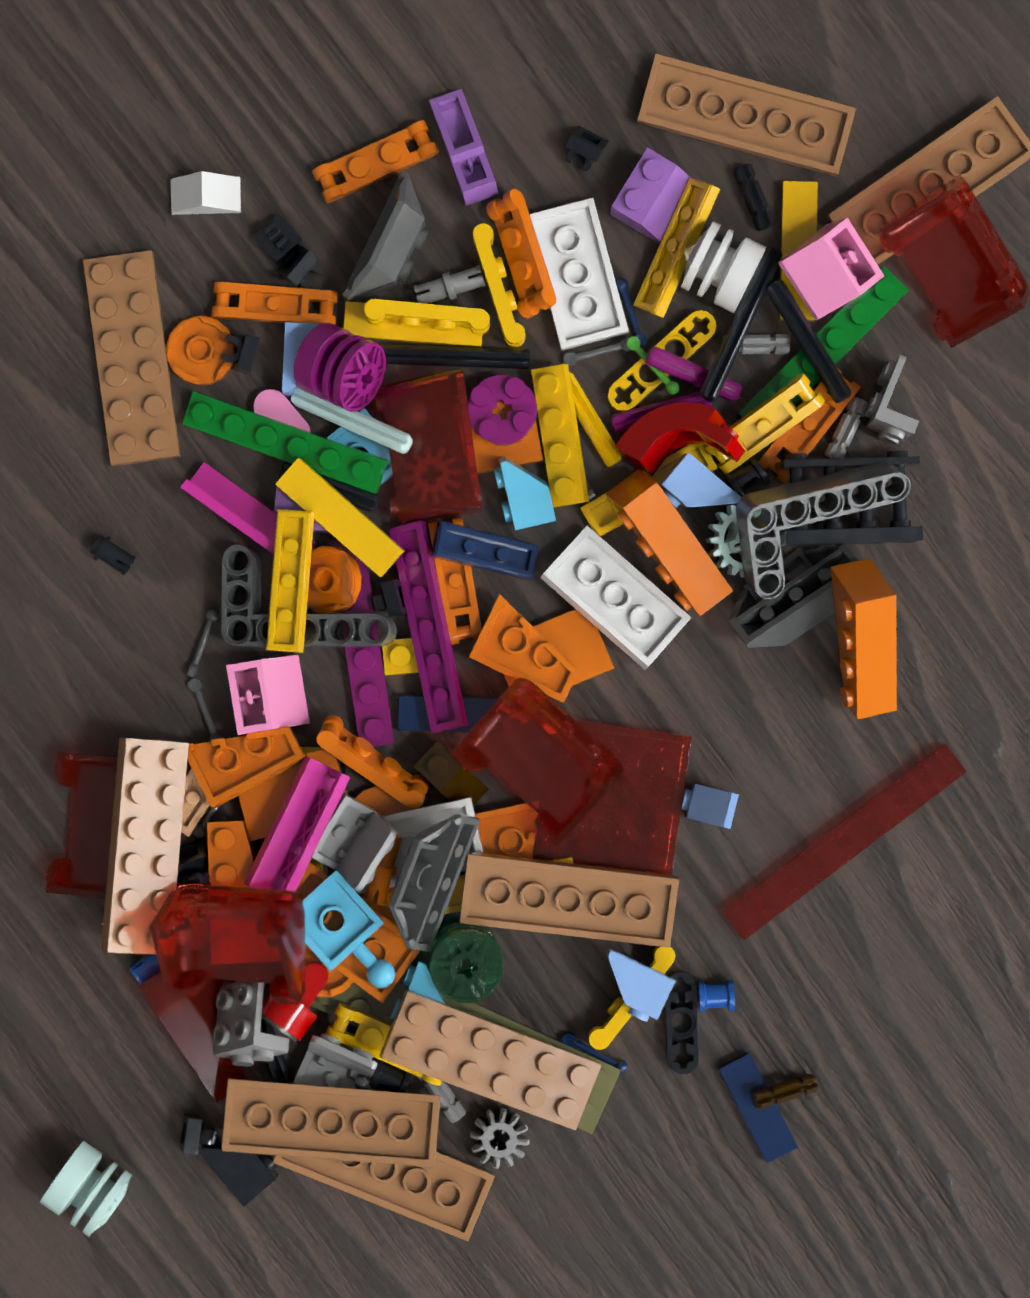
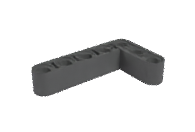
(806, 511)
(257, 623)

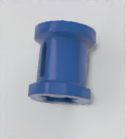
(716, 995)

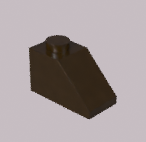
(448, 776)

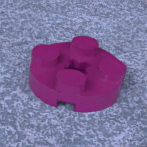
(513, 393)

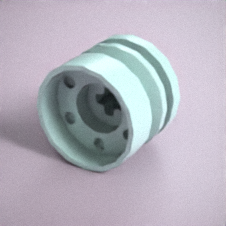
(86, 1189)

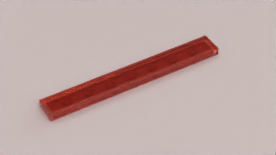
(844, 841)

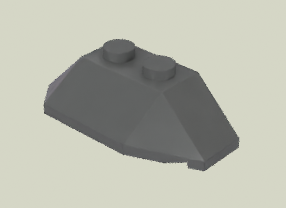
(390, 244)
(801, 605)
(430, 879)

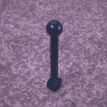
(622, 285)
(569, 1039)

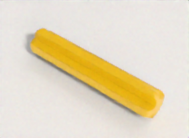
(593, 425)

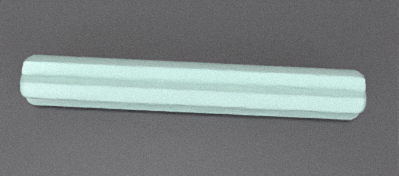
(354, 421)

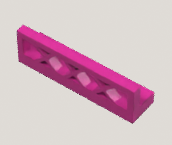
(234, 506)
(297, 827)

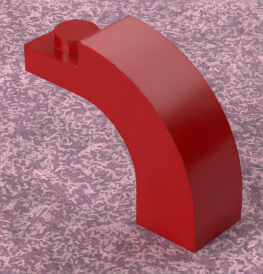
(673, 426)

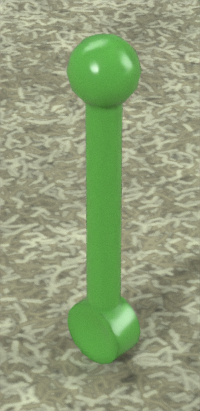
(633, 344)

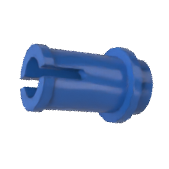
(145, 967)

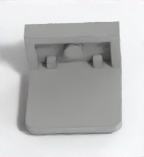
(889, 423)
(355, 841)
(239, 1025)
(333, 1065)

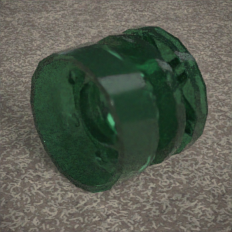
(460, 942)

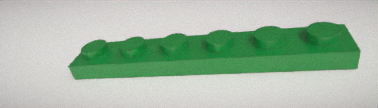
(837, 335)
(285, 441)

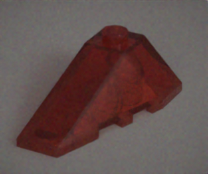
(191, 1026)

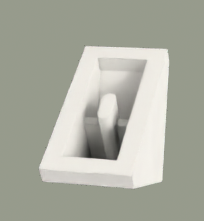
(205, 194)

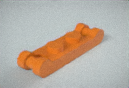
(375, 162)
(522, 253)
(273, 303)
(808, 432)
(457, 593)
(371, 764)

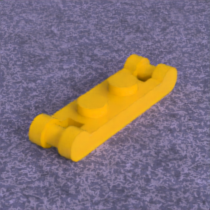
(493, 272)
(412, 314)
(770, 420)
(369, 1035)
(603, 1035)

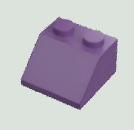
(650, 195)

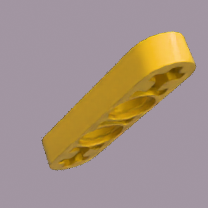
(687, 325)

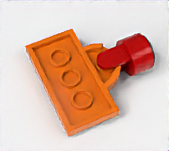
(384, 944)

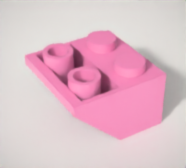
(831, 268)
(268, 694)

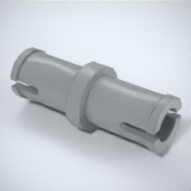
(450, 285)

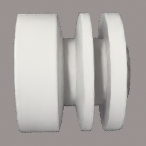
(722, 266)

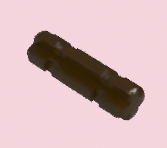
(784, 1091)

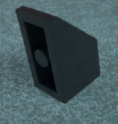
(242, 1173)

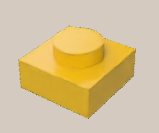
(399, 657)

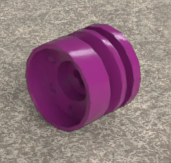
(339, 367)

